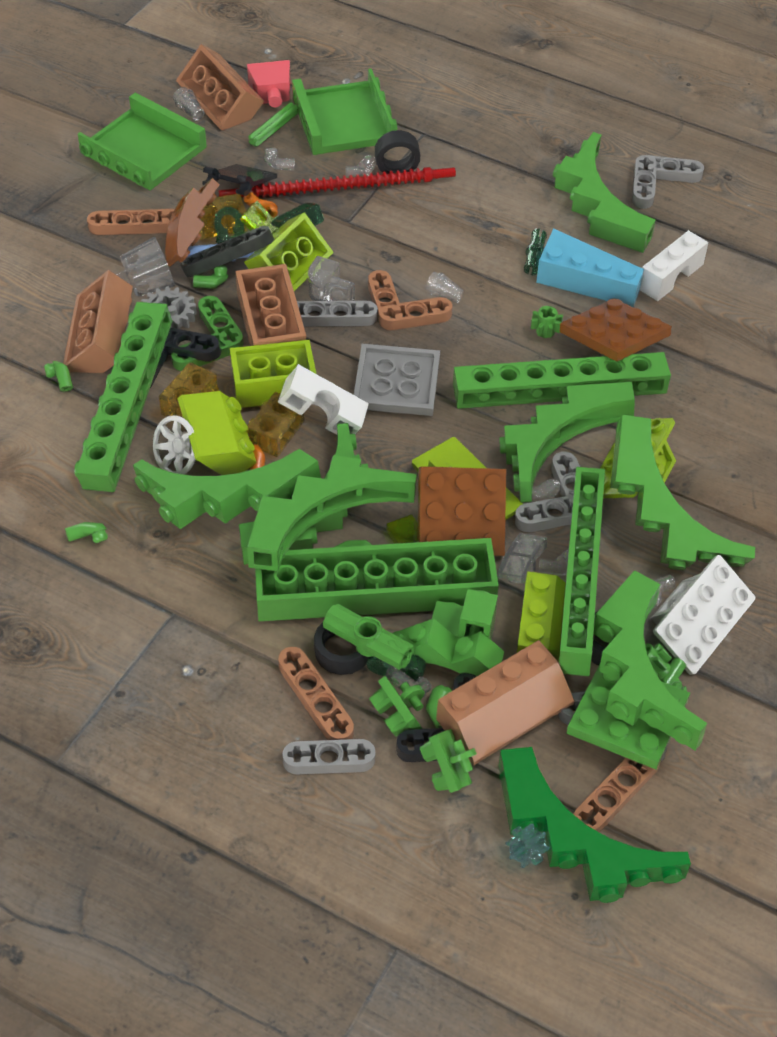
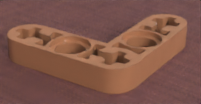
(396, 310)

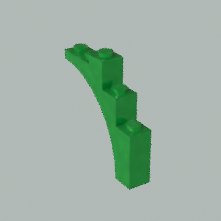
(605, 862)

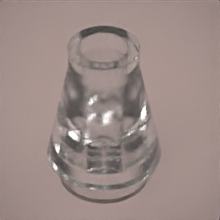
(187, 102)
(442, 286)

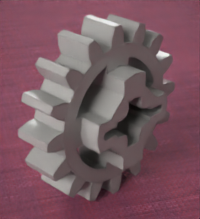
(179, 304)

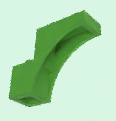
(440, 647)

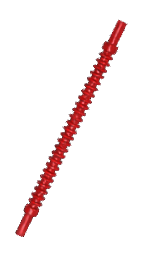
(425, 174)

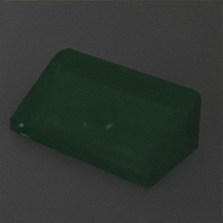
(311, 210)

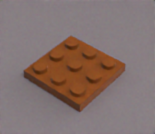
(615, 329)
(462, 505)

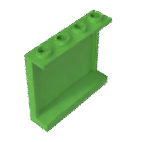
(343, 115)
(145, 143)

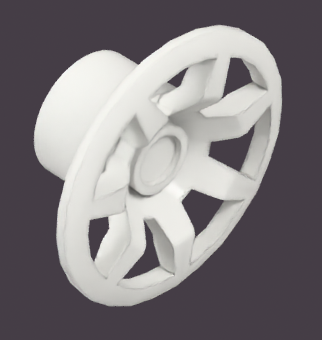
(177, 445)

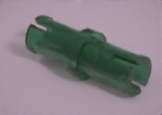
(534, 251)

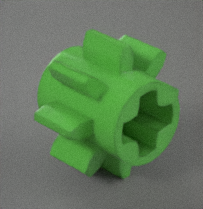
(546, 321)
(659, 659)

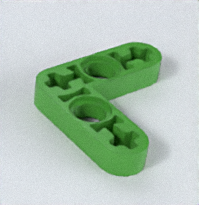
(220, 333)

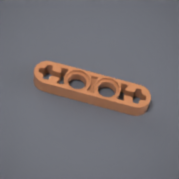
(100, 221)
(318, 694)
(613, 788)

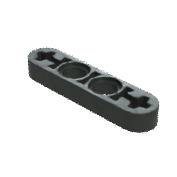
(227, 251)

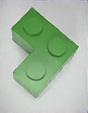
(475, 615)

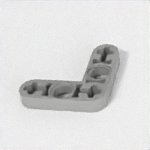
(684, 171)
(561, 503)

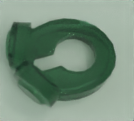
(222, 233)

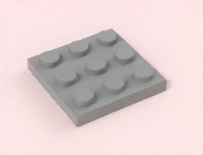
(397, 379)

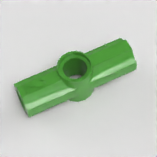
(380, 644)

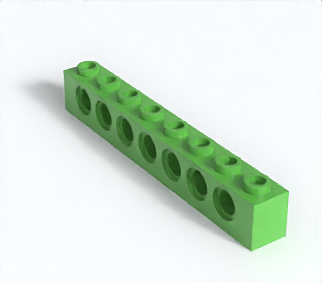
(549, 379)
(123, 397)
(582, 572)

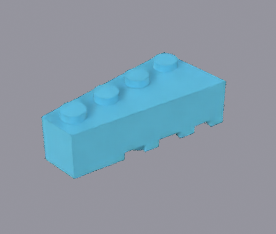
(587, 270)

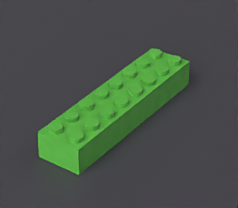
(375, 578)

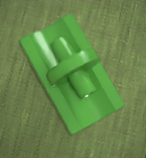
(388, 696)
(452, 760)

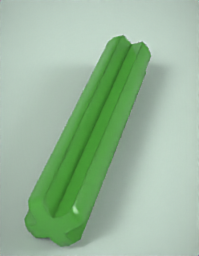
(273, 124)

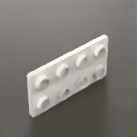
(702, 613)

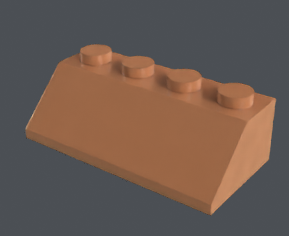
(219, 89)
(269, 305)
(98, 324)
(505, 701)

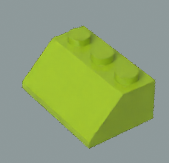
(296, 246)
(264, 368)
(219, 432)
(542, 612)

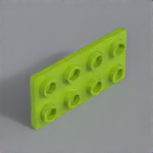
(454, 454)
(663, 456)

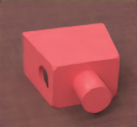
(270, 81)

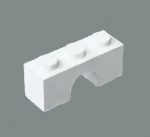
(681, 256)
(308, 388)

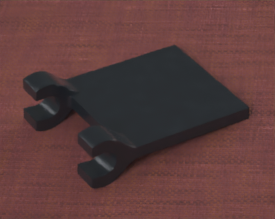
(240, 174)

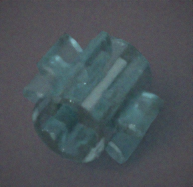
(527, 845)

